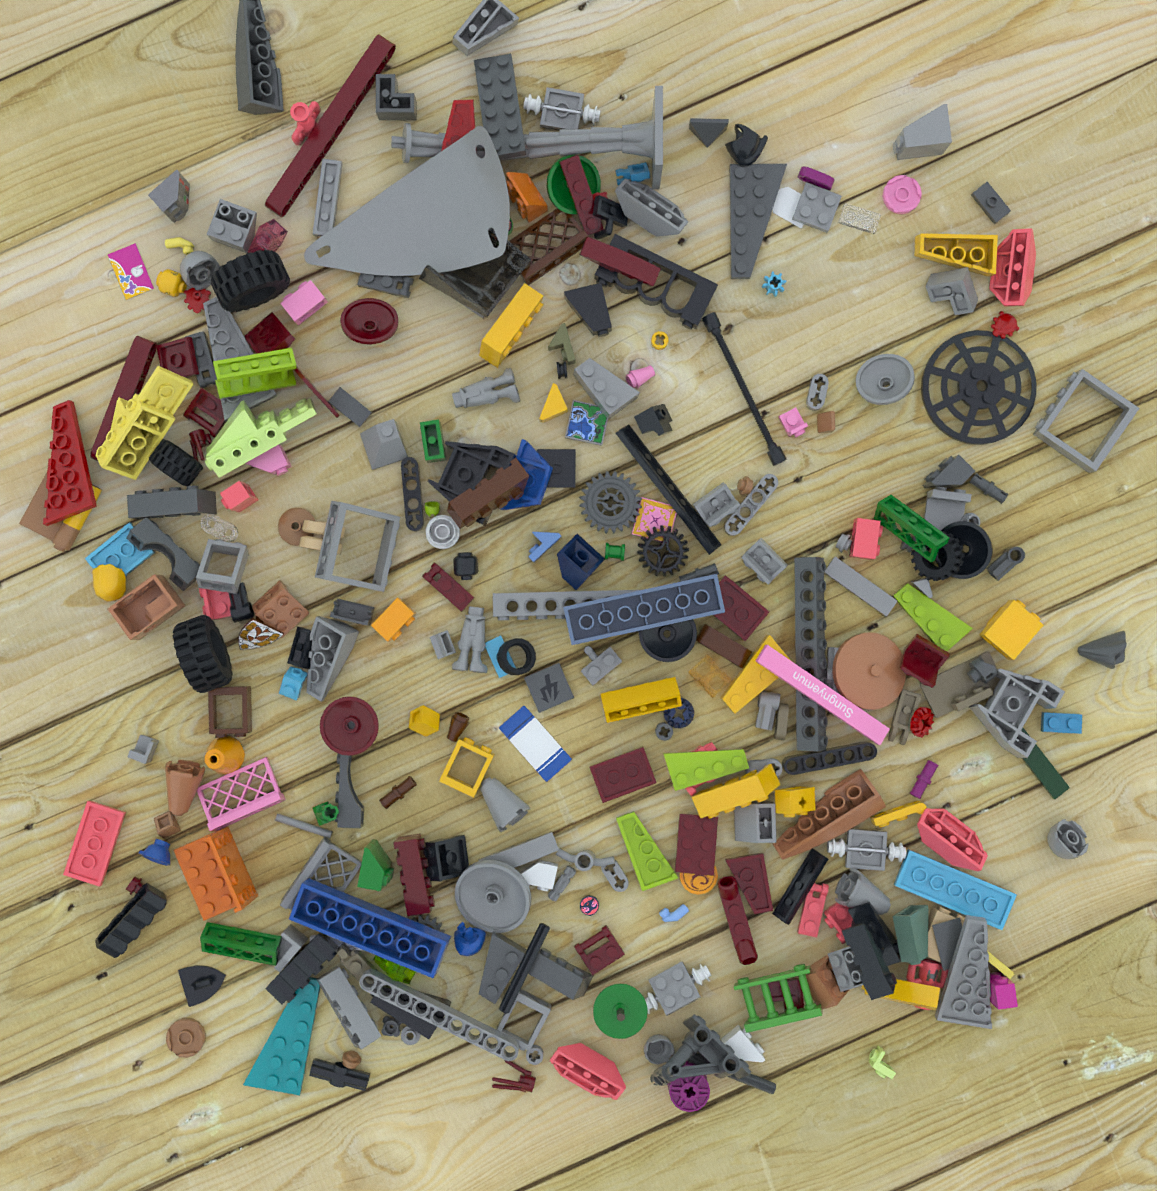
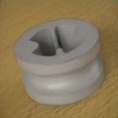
(538, 1059)

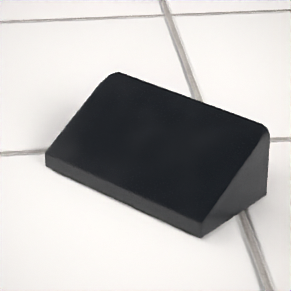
(300, 649)

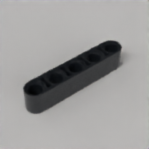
(838, 758)

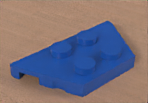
(539, 474)

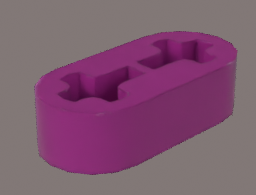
(816, 178)

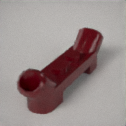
(737, 920)

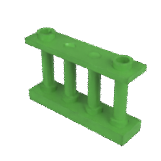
(773, 1017)

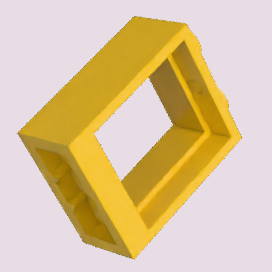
(458, 784)

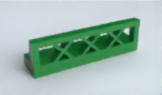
(910, 523)
(240, 941)

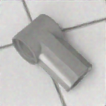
(768, 704)

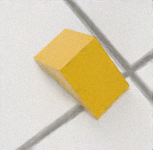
(554, 405)

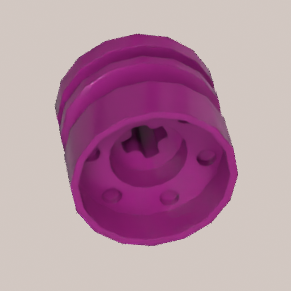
(691, 1100)

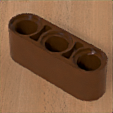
(723, 646)

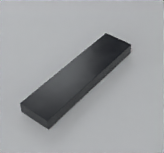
(800, 886)

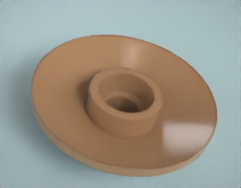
(286, 522)

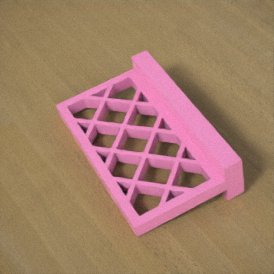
(245, 810)

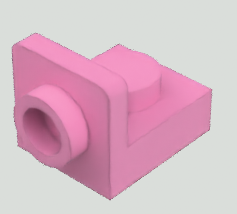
(793, 423)

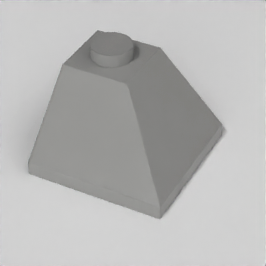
(384, 444)

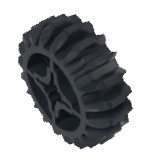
(667, 534)

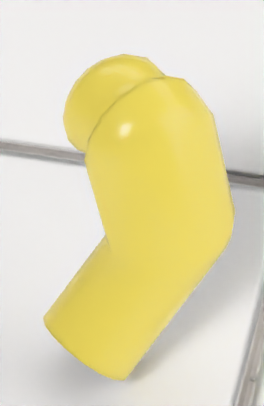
(179, 242)

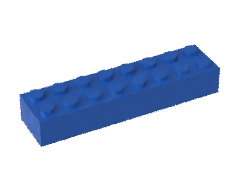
(370, 927)

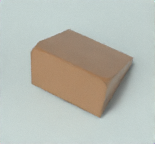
(826, 422)
(166, 825)

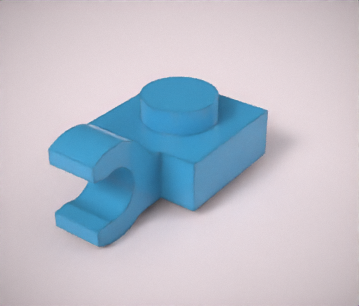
(635, 172)

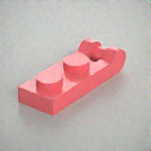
(812, 911)

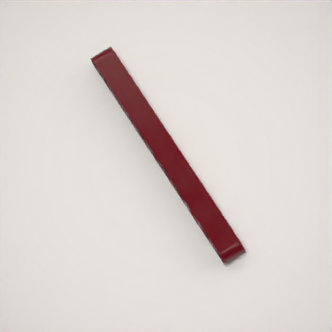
(330, 126)

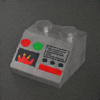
(172, 196)

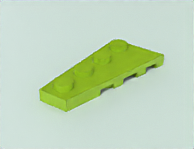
(702, 766)
(647, 859)

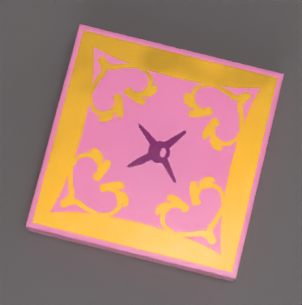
(653, 514)

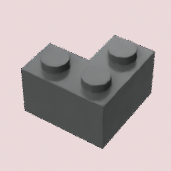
(390, 103)

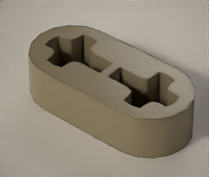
(781, 722)

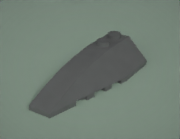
(256, 71)

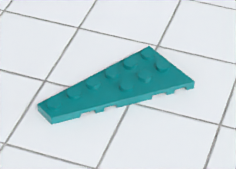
(285, 1054)

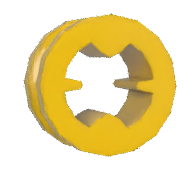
(665, 341)

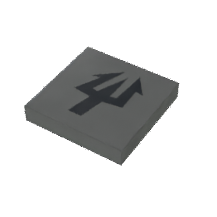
(549, 687)

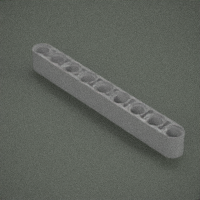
(444, 1023)

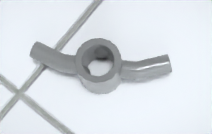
(576, 859)

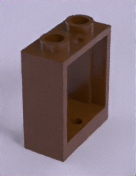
(245, 691)

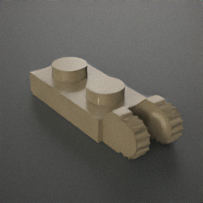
(905, 708)

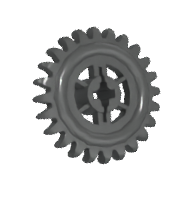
(591, 500)

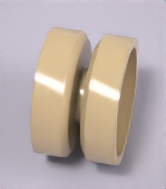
(318, 529)

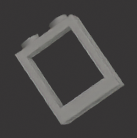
(220, 582)
(534, 1003)

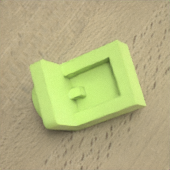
(881, 1067)

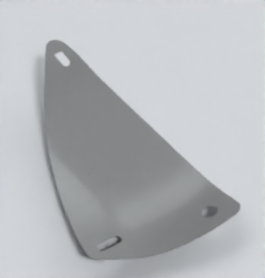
(427, 217)

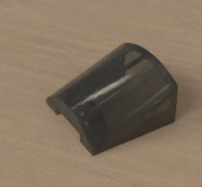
(482, 284)

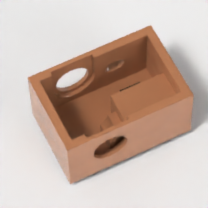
(147, 607)

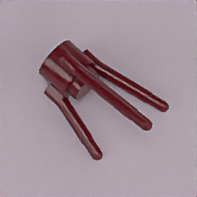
(199, 440)
(524, 1083)

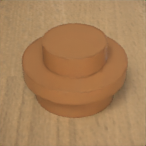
(745, 485)
(351, 1059)

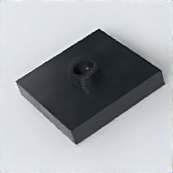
(564, 467)

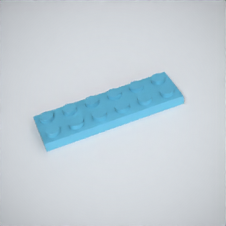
(954, 889)

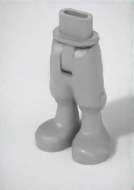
(483, 393)
(472, 637)

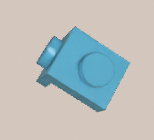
(293, 683)

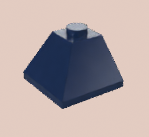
(578, 561)

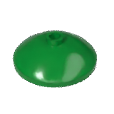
(557, 186)

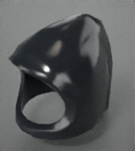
(746, 146)

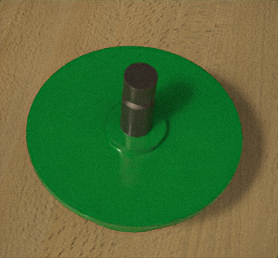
(620, 1011)

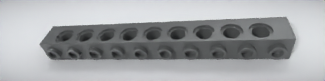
(804, 644)

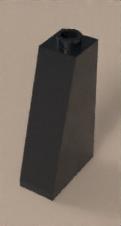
(417, 1024)

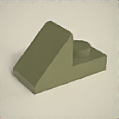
(561, 340)

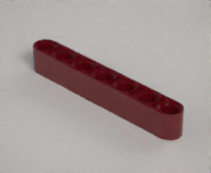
(129, 383)

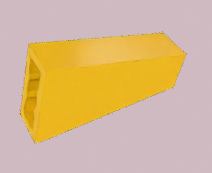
(914, 994)

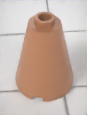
(182, 784)

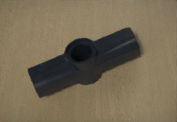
(339, 1075)

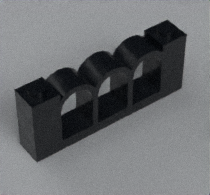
(698, 302)

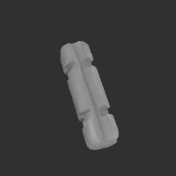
(561, 884)

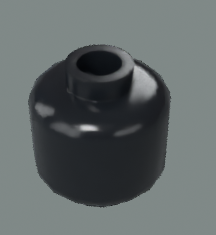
(465, 565)

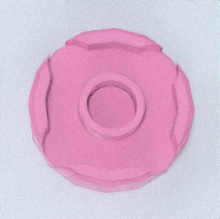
(902, 194)

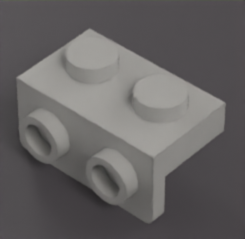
(716, 505)
(764, 561)

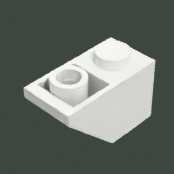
(541, 874)
(743, 1045)

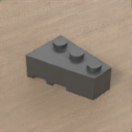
(500, 965)
(560, 974)

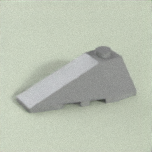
(330, 649)

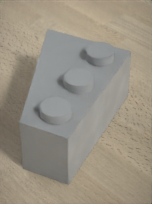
(484, 25)
(604, 388)

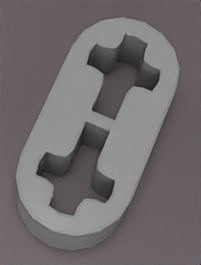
(813, 390)
(611, 877)

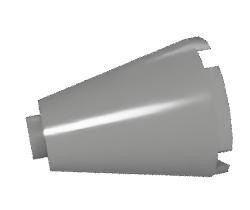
(503, 803)
(857, 889)

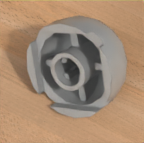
(197, 269)
(1067, 840)

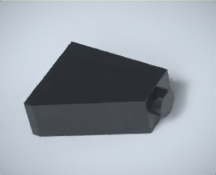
(591, 308)

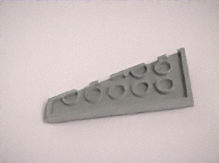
(967, 984)

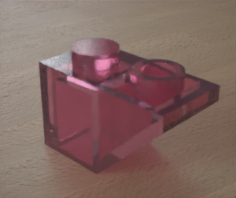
(268, 237)

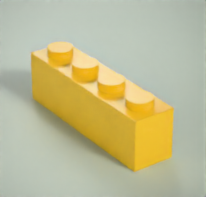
(641, 699)

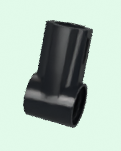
(240, 606)

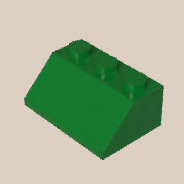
(375, 867)

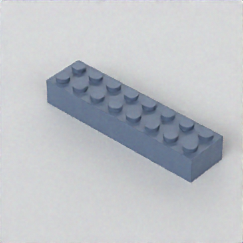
(644, 609)

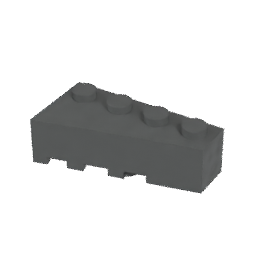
(171, 503)

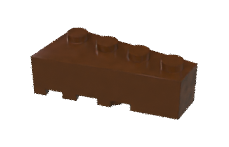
(489, 495)

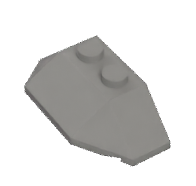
(650, 209)

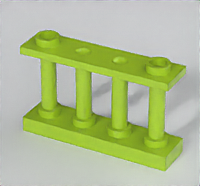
(255, 373)

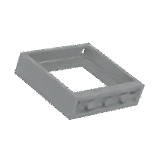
(1110, 439)
(332, 538)

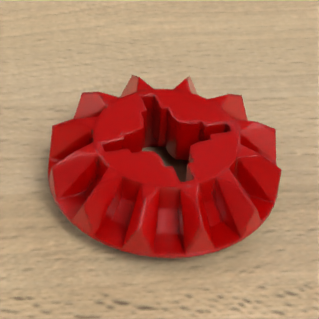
(917, 727)

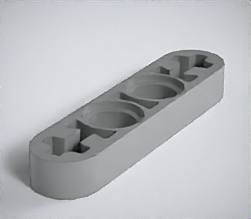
(749, 503)

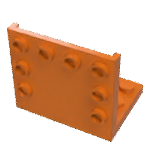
(216, 874)

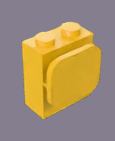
(1011, 629)

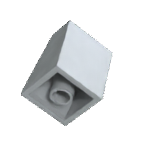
(925, 136)

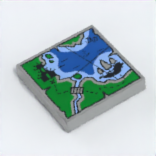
(586, 423)

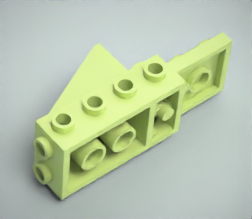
(247, 437)

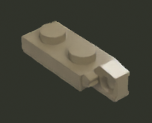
(355, 962)

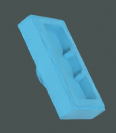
(492, 648)

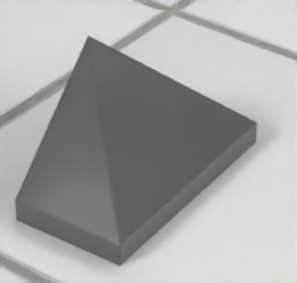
(708, 129)

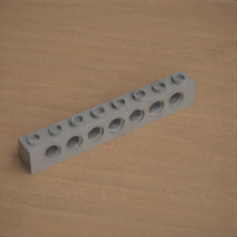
(501, 600)

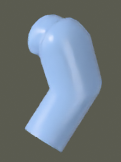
(673, 916)

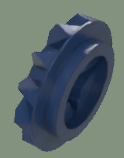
(677, 722)

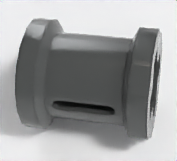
(661, 736)

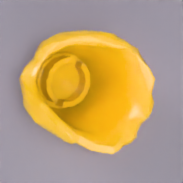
(109, 582)

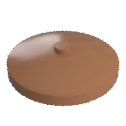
(868, 671)

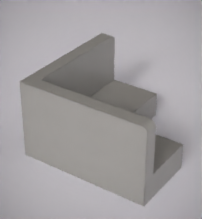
(956, 286)
(291, 943)

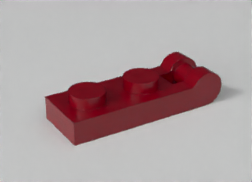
(448, 587)

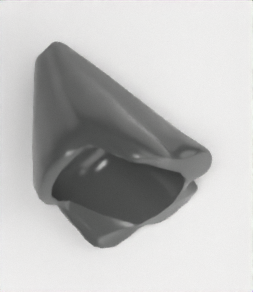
(1106, 650)

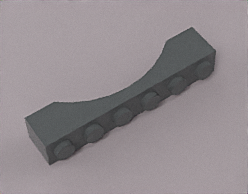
(349, 806)

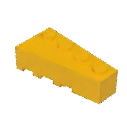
(960, 251)
(510, 325)
(751, 679)

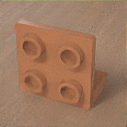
(279, 609)

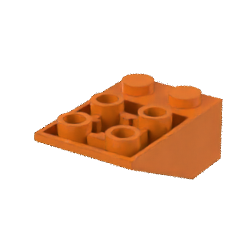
(526, 196)

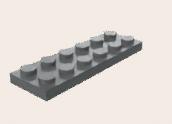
(500, 104)

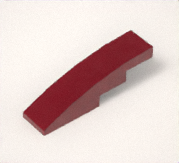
(619, 261)

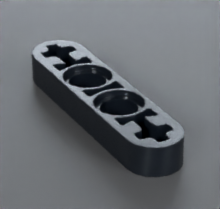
(412, 494)

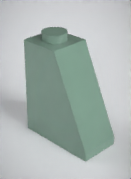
(912, 933)

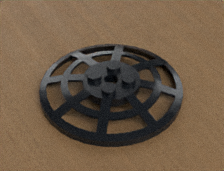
(971, 395)

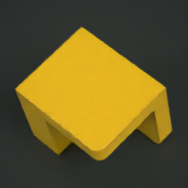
(424, 721)

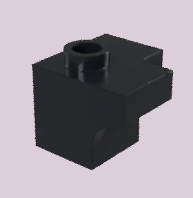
(654, 419)

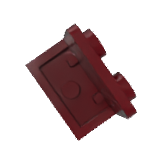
(923, 660)

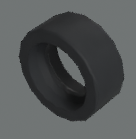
(530, 656)

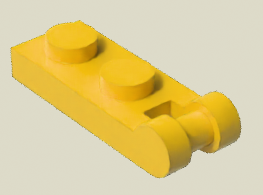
(900, 813)

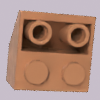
(823, 984)

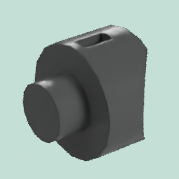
(981, 670)

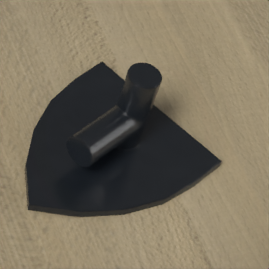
(200, 983)

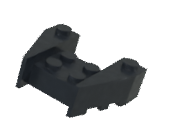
(468, 467)
(873, 950)

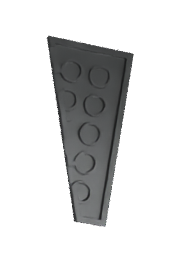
(751, 203)

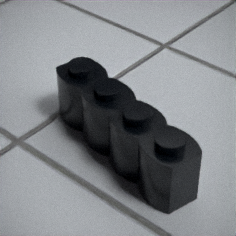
(128, 923)
(298, 971)

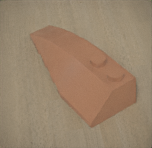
(837, 812)

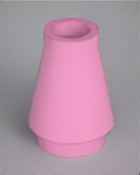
(639, 376)

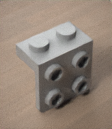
(945, 506)

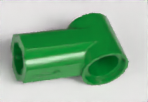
(325, 813)

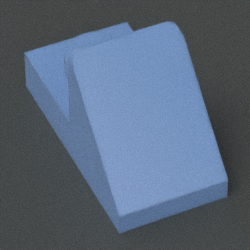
(547, 540)

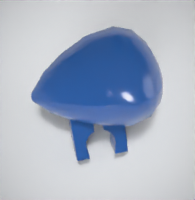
(468, 940)

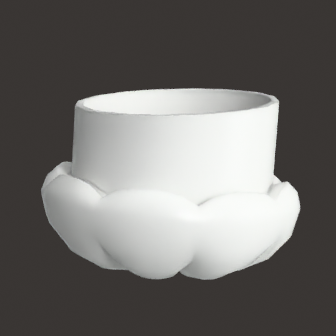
(442, 532)

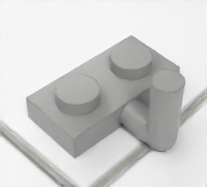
(600, 664)

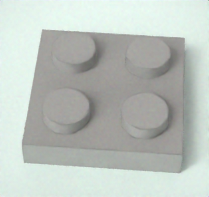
(816, 207)

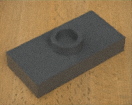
(990, 202)

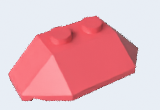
(1014, 268)
(951, 839)
(588, 1070)

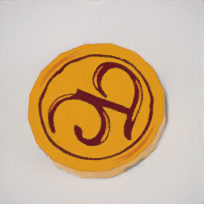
(698, 883)

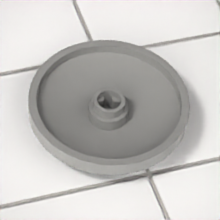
(493, 896)

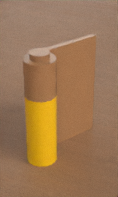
(61, 533)

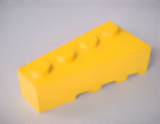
(736, 792)

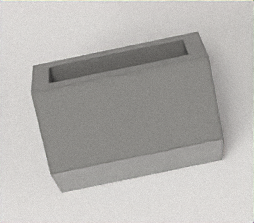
(442, 644)

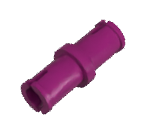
(924, 779)

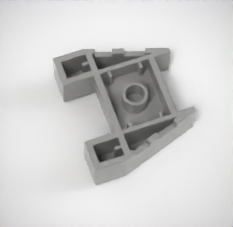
(1012, 705)

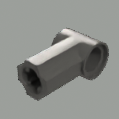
(1004, 563)

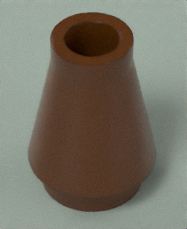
(457, 726)

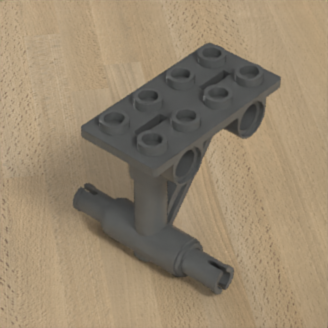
(710, 1047)

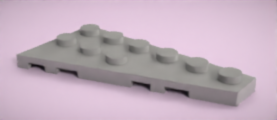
(228, 343)

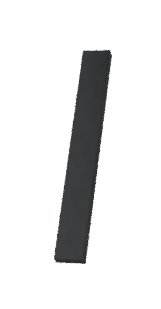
(668, 489)

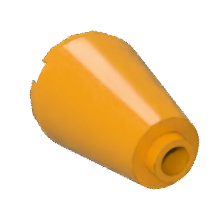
(224, 755)

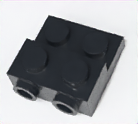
(446, 858)

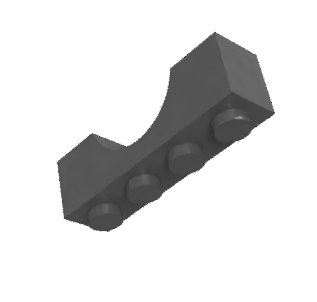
(148, 536)

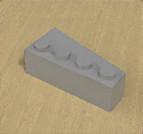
(348, 1008)

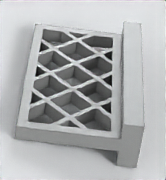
(313, 864)

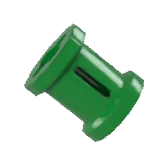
(614, 551)

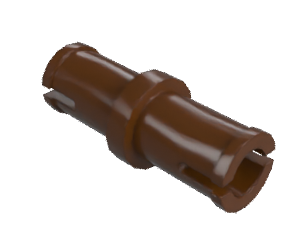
(398, 792)

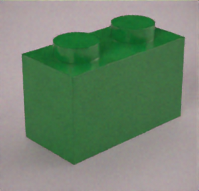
(433, 441)

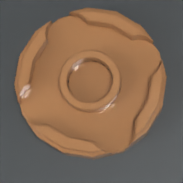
(185, 1037)

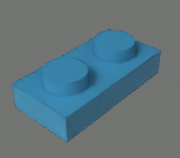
(1061, 722)

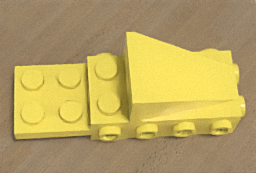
(142, 423)

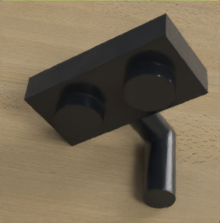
(611, 213)

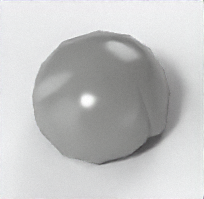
(658, 1049)

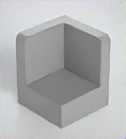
(144, 749)

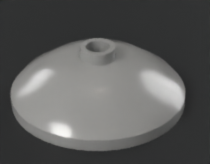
(883, 371)

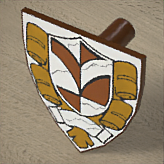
(257, 634)

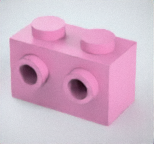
(303, 302)

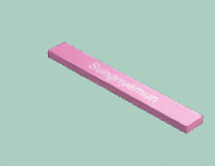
(822, 694)

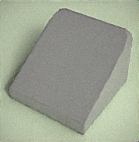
(924, 586)

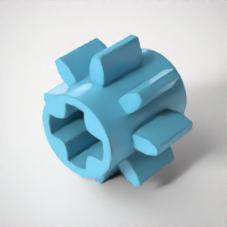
(777, 280)

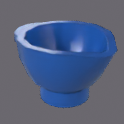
(157, 852)

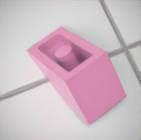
(272, 461)

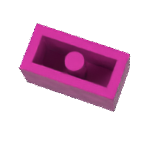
(1002, 991)

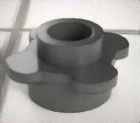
(391, 1031)

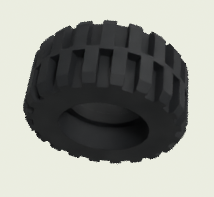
(250, 280)
(202, 654)

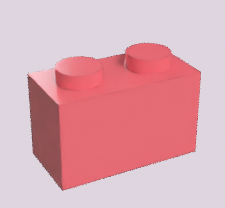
(238, 497)
(865, 539)

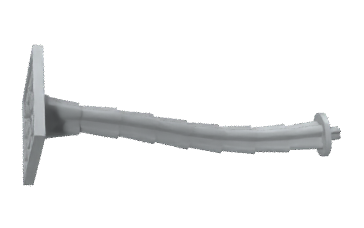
(634, 139)

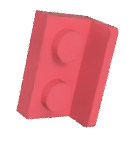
(216, 603)
(838, 917)

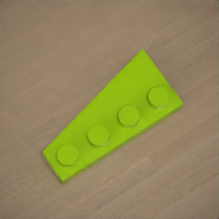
(935, 621)

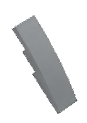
(526, 851)

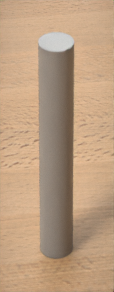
(304, 826)

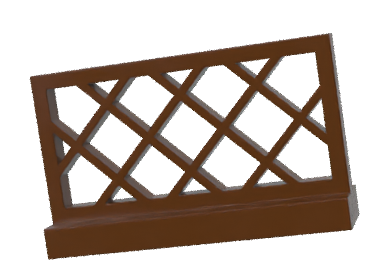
(557, 254)

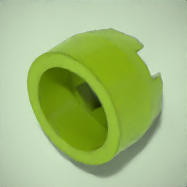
(432, 507)

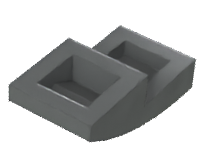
(349, 406)

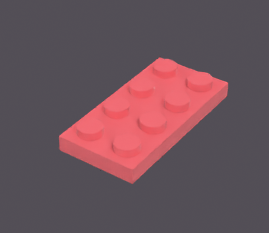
(94, 843)

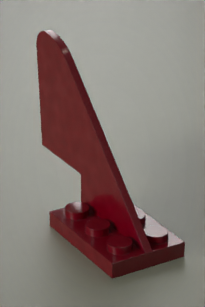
(273, 336)

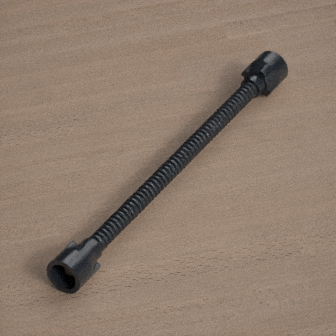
(713, 325)

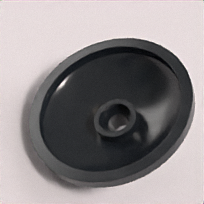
(979, 547)
(672, 648)

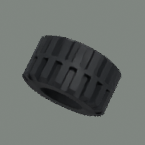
(175, 463)
(954, 561)

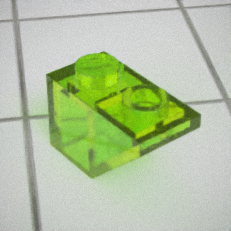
(395, 971)

